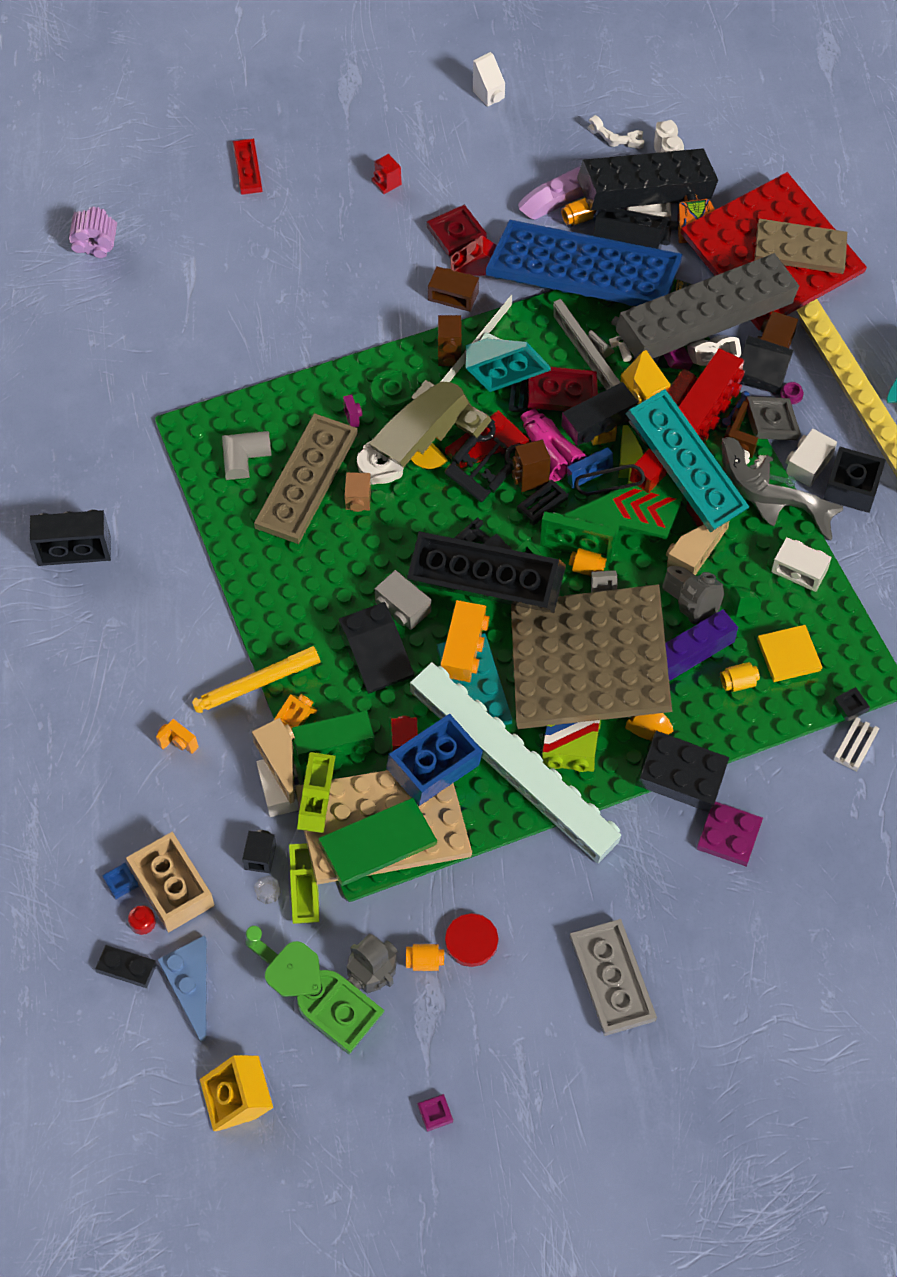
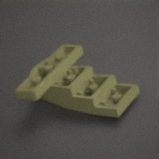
(426, 418)

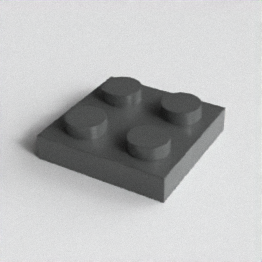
(772, 418)

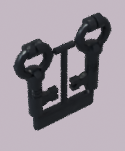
(466, 481)

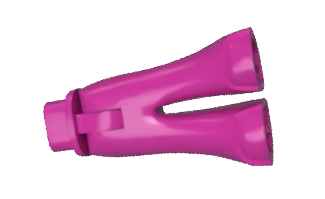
(561, 450)

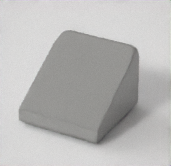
(602, 347)

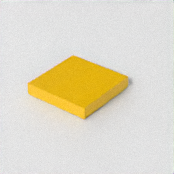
(789, 653)

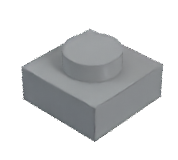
(603, 581)

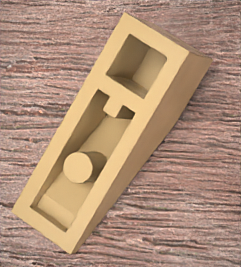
(694, 548)
(276, 749)

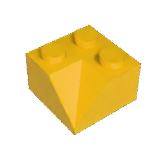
(644, 378)

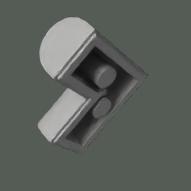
(239, 448)

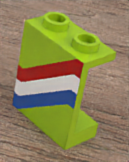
(571, 745)

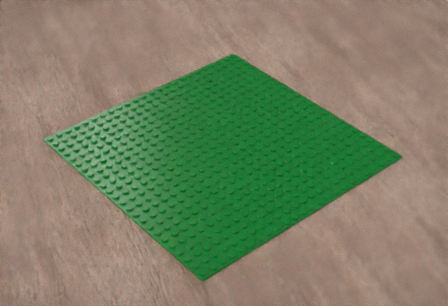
(295, 593)

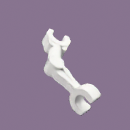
(614, 139)

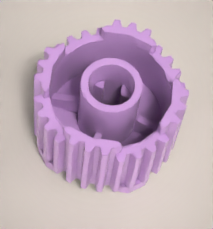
(92, 232)

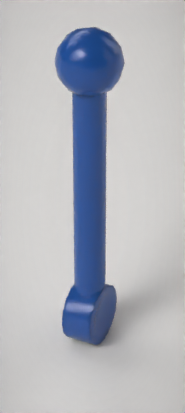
(727, 421)

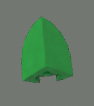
(743, 601)

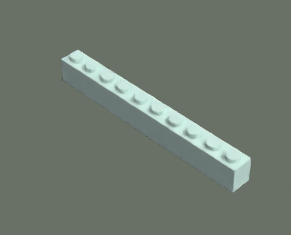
(517, 764)

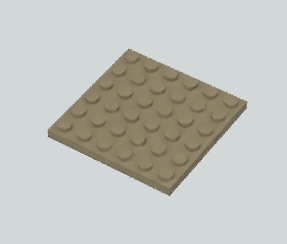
(591, 658)

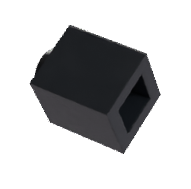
(259, 851)

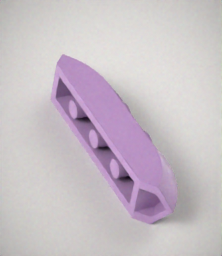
(552, 195)

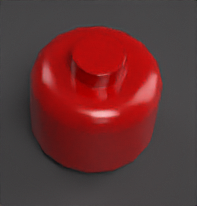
(141, 920)

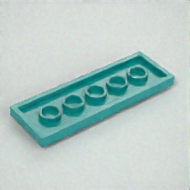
(687, 460)

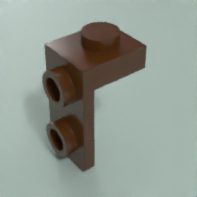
(747, 441)

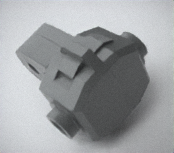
(696, 595)
(372, 964)

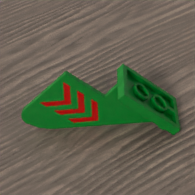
(598, 522)

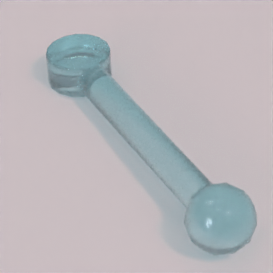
(790, 481)

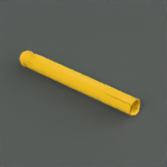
(257, 679)

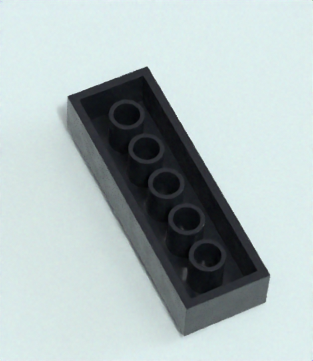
(646, 179)
(486, 572)

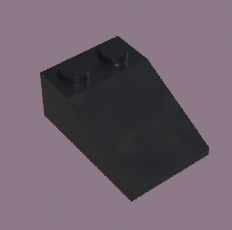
(375, 647)

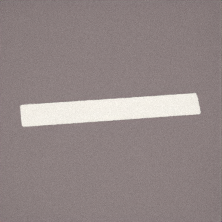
(453, 371)

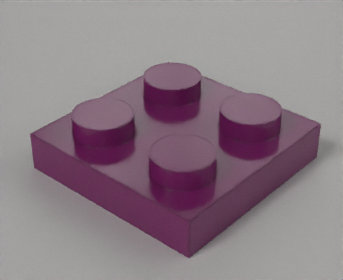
(730, 833)

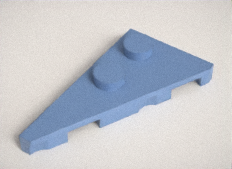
(187, 976)

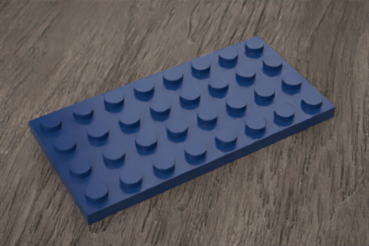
(583, 264)

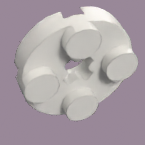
(380, 474)

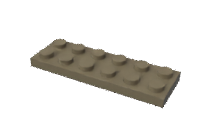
(306, 478)

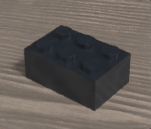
(70, 537)
(682, 771)

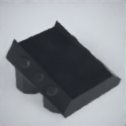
(765, 364)

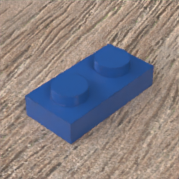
(596, 462)

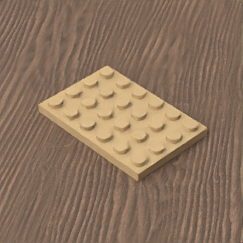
(371, 793)

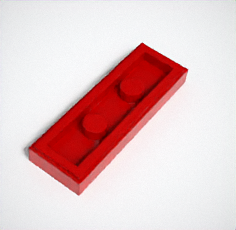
(247, 166)

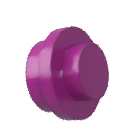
(793, 391)

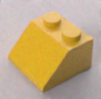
(236, 1092)

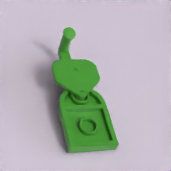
(338, 1011)

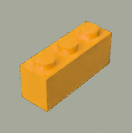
(465, 640)

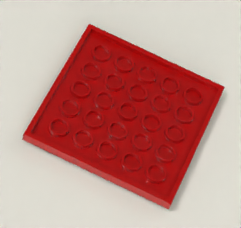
(728, 238)

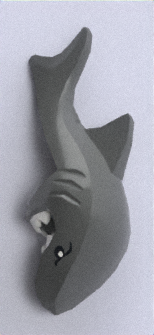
(768, 498)

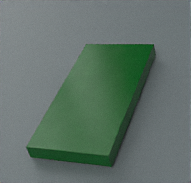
(377, 841)

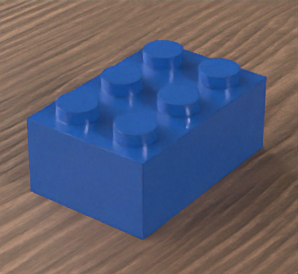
(434, 759)

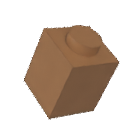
(358, 491)

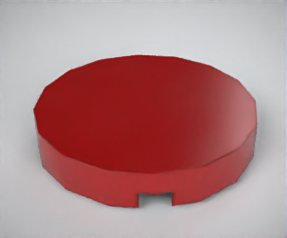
(471, 940)

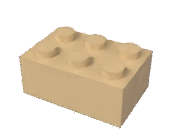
(170, 881)

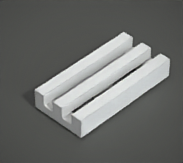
(865, 727)

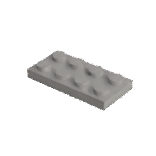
(612, 977)

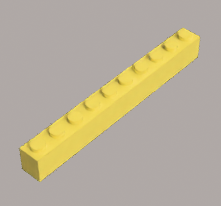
(851, 379)

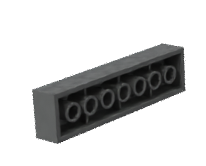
(707, 307)

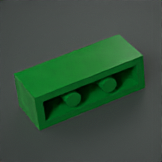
(334, 737)

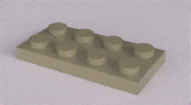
(802, 245)

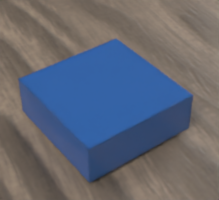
(120, 880)

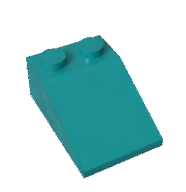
(503, 362)

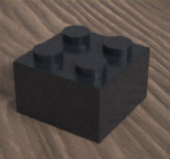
(854, 479)

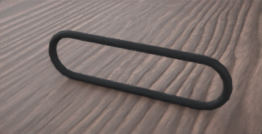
(612, 488)

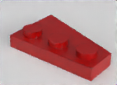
(505, 431)

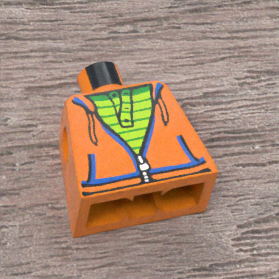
(690, 211)

